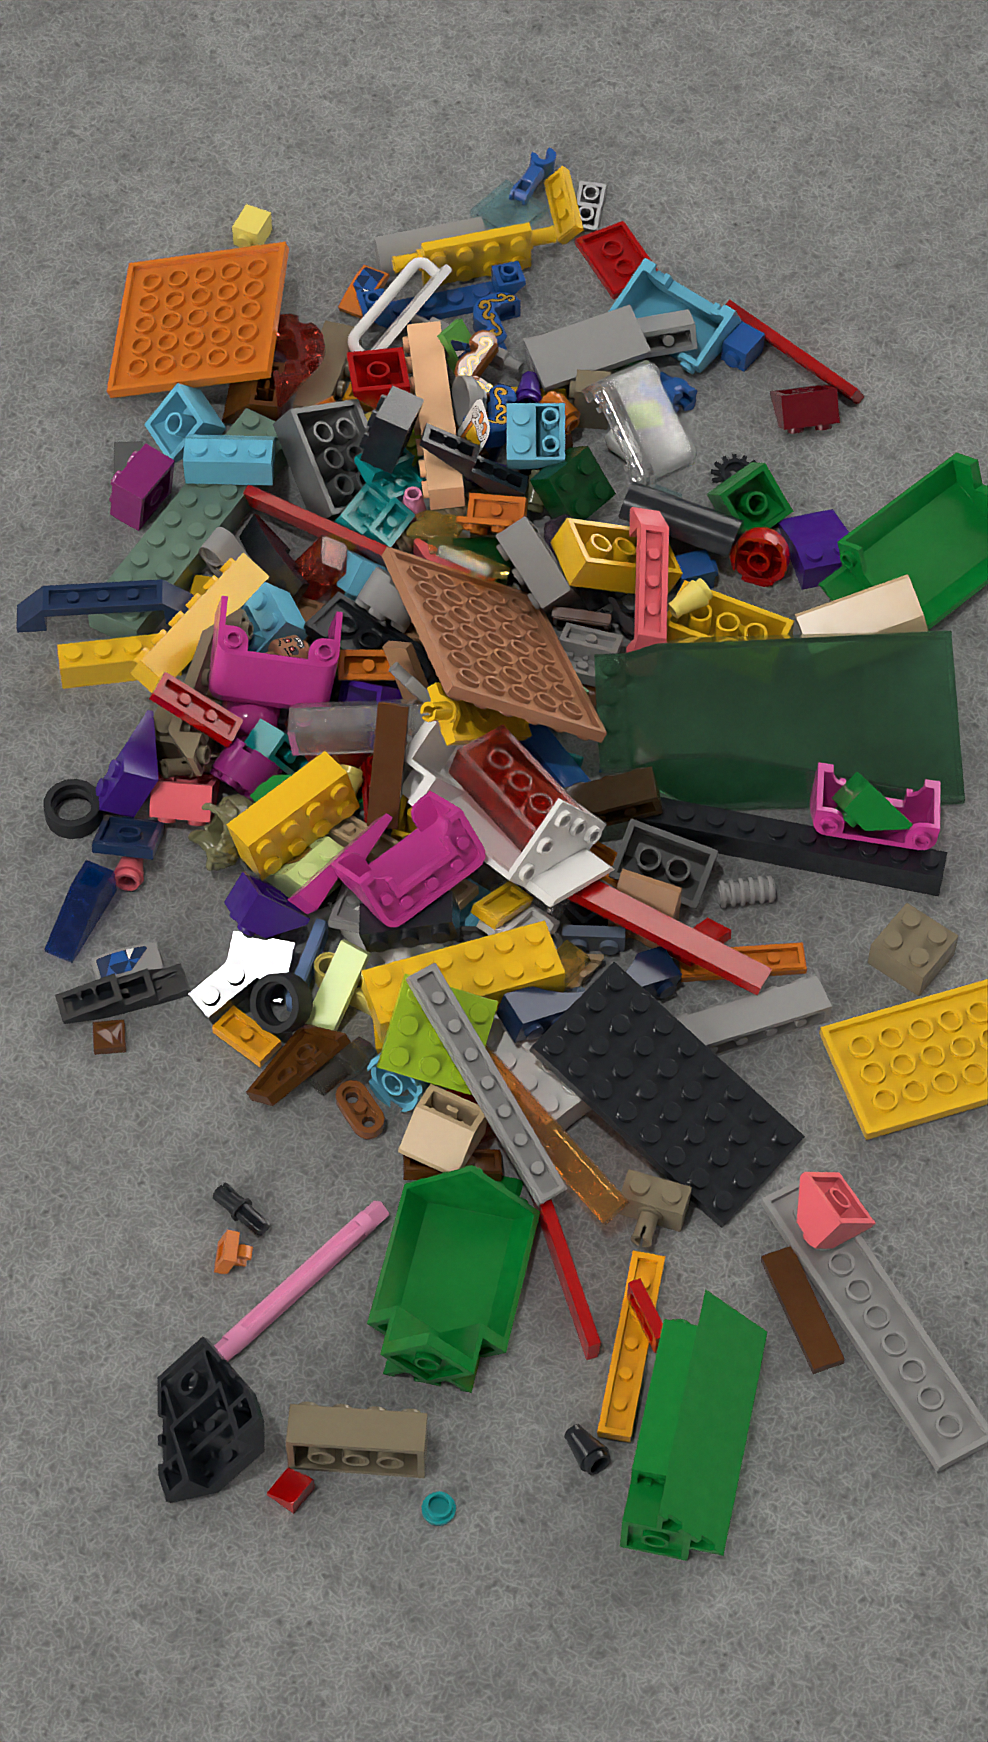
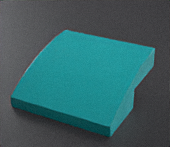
(391, 484)
(375, 517)

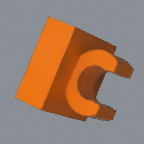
(231, 1253)

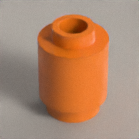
(572, 414)

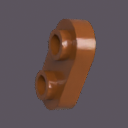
(361, 1111)

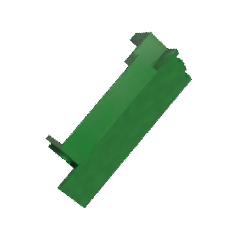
(452, 1275)
(693, 1433)

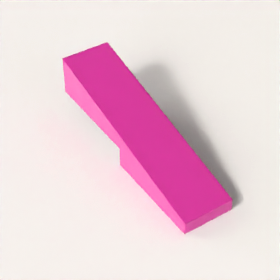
(315, 890)

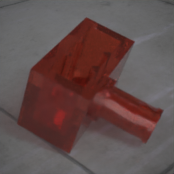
(322, 566)

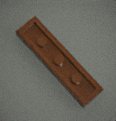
(388, 762)
(802, 1310)

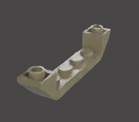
(188, 742)

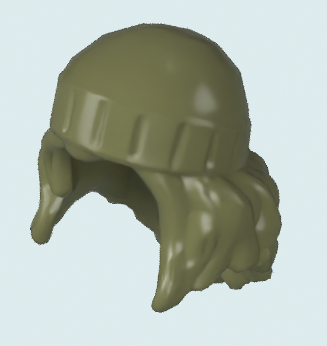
(216, 837)

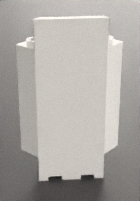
(556, 857)

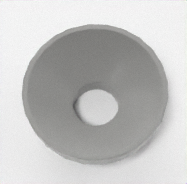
(463, 396)

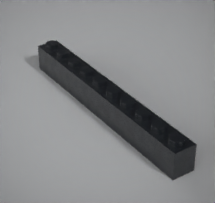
(801, 847)

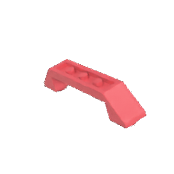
(651, 577)

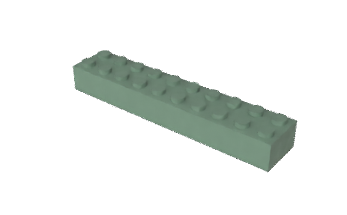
(173, 541)

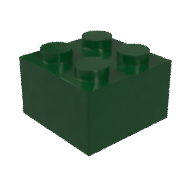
(573, 486)

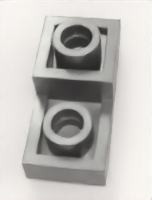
(590, 203)

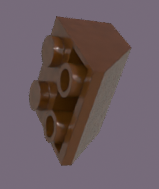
(254, 395)

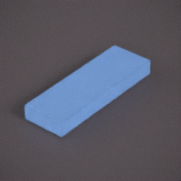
(313, 948)

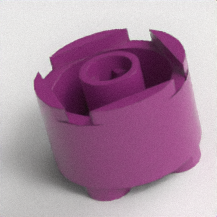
(243, 768)

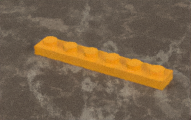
(629, 1354)

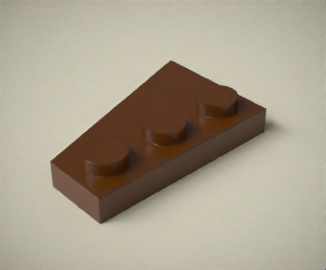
(297, 1060)

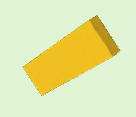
(563, 205)

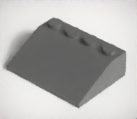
(321, 453)

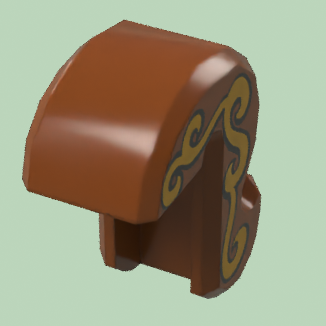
(483, 350)

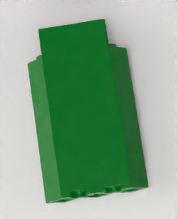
(931, 534)

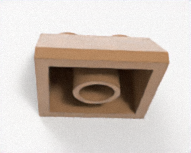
(651, 892)

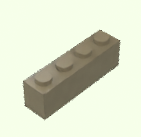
(331, 374)

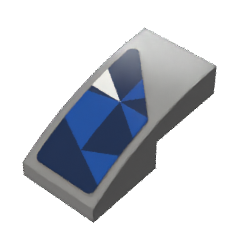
(128, 961)

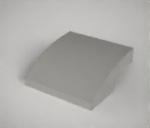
(581, 645)

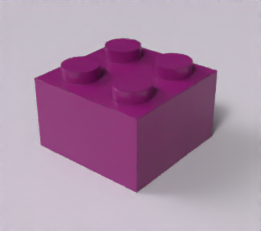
(141, 486)

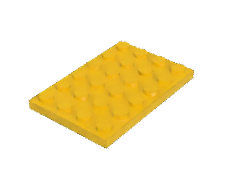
(913, 1059)

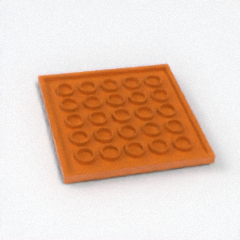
(198, 320)

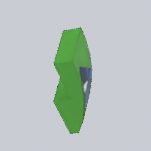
(455, 341)

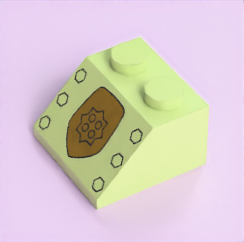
(305, 866)

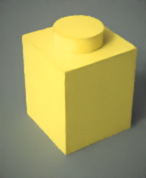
(252, 227)

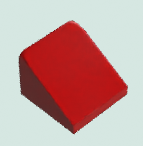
(291, 1489)

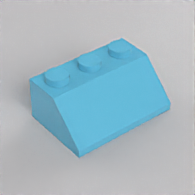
(229, 459)

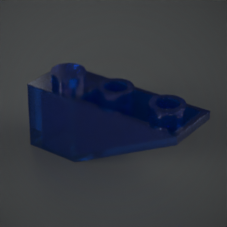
(81, 910)

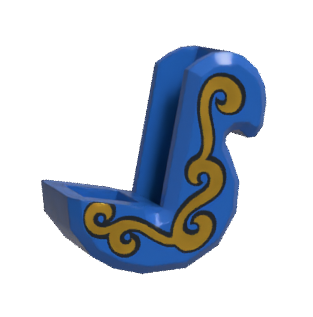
(494, 309)
(497, 414)

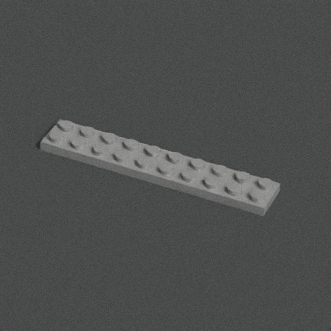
(887, 1338)

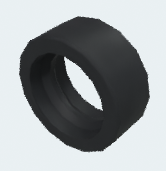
(72, 828)
(261, 1006)

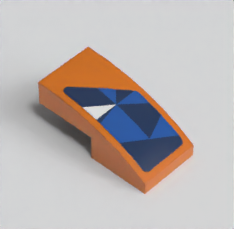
(365, 280)

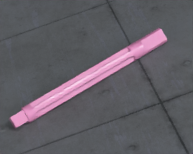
(301, 1280)

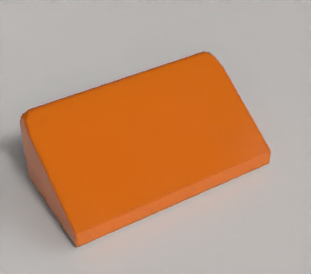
(363, 665)

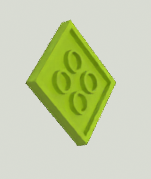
(414, 1046)

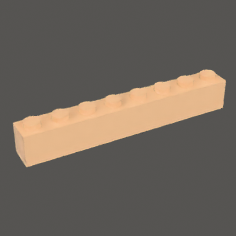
(431, 382)

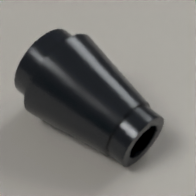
(587, 1450)

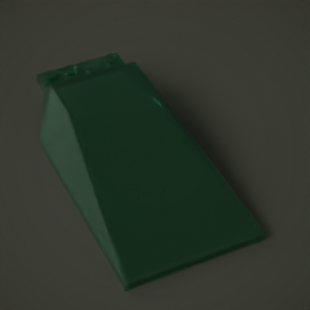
(756, 714)

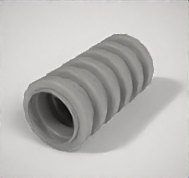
(746, 891)

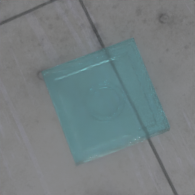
(500, 212)

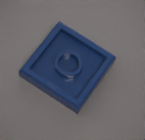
(128, 837)

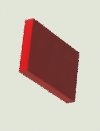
(612, 255)

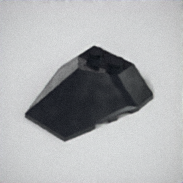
(208, 1424)

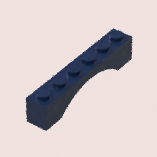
(534, 1010)

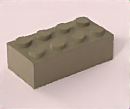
(357, 1440)

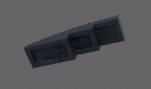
(273, 557)
(116, 996)

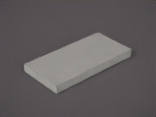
(587, 345)

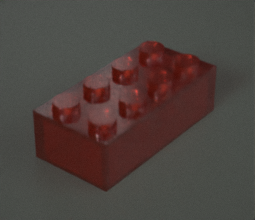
(507, 783)

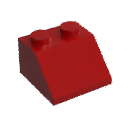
(376, 372)

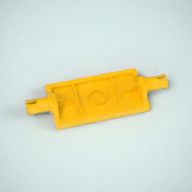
(476, 252)
(464, 722)

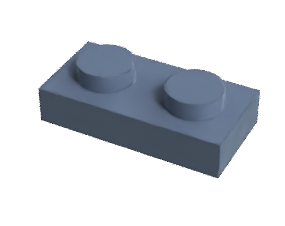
(596, 938)

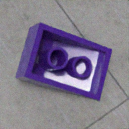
(813, 545)
(132, 772)

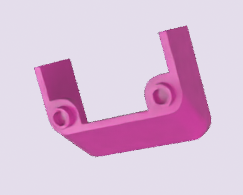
(270, 678)

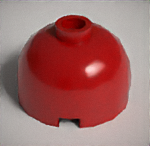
(760, 551)

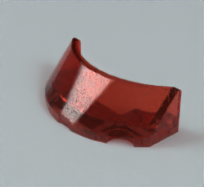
(303, 349)

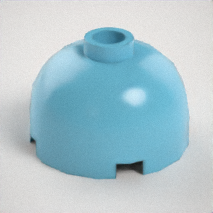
(387, 1084)

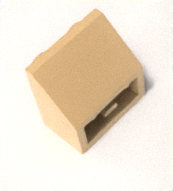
(443, 1130)

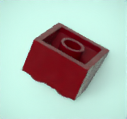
(806, 408)

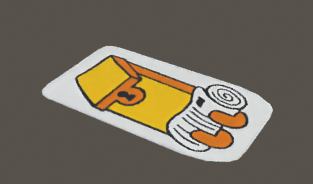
(475, 426)

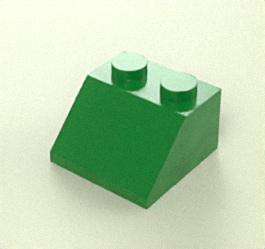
(752, 497)
(867, 806)

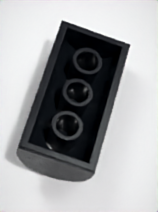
(686, 519)

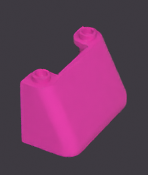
(919, 807)
(417, 867)

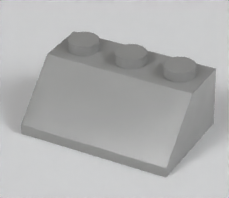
(536, 566)

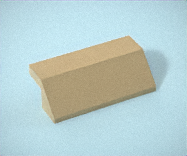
(876, 609)

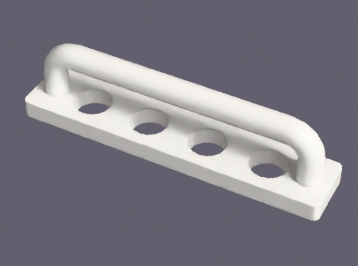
(437, 277)

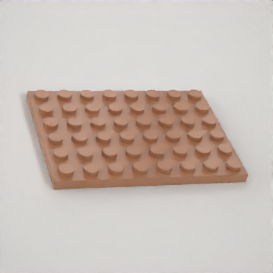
(492, 646)

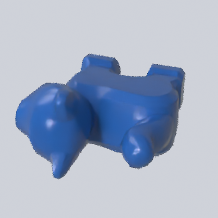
(678, 392)

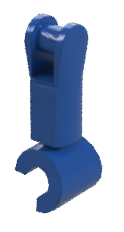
(537, 172)

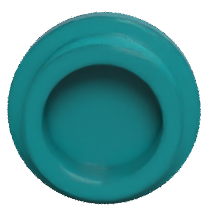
(438, 1508)

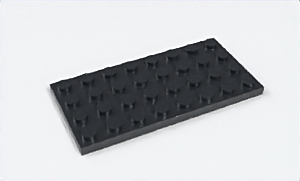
(667, 1093)

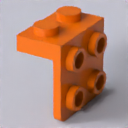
(492, 513)

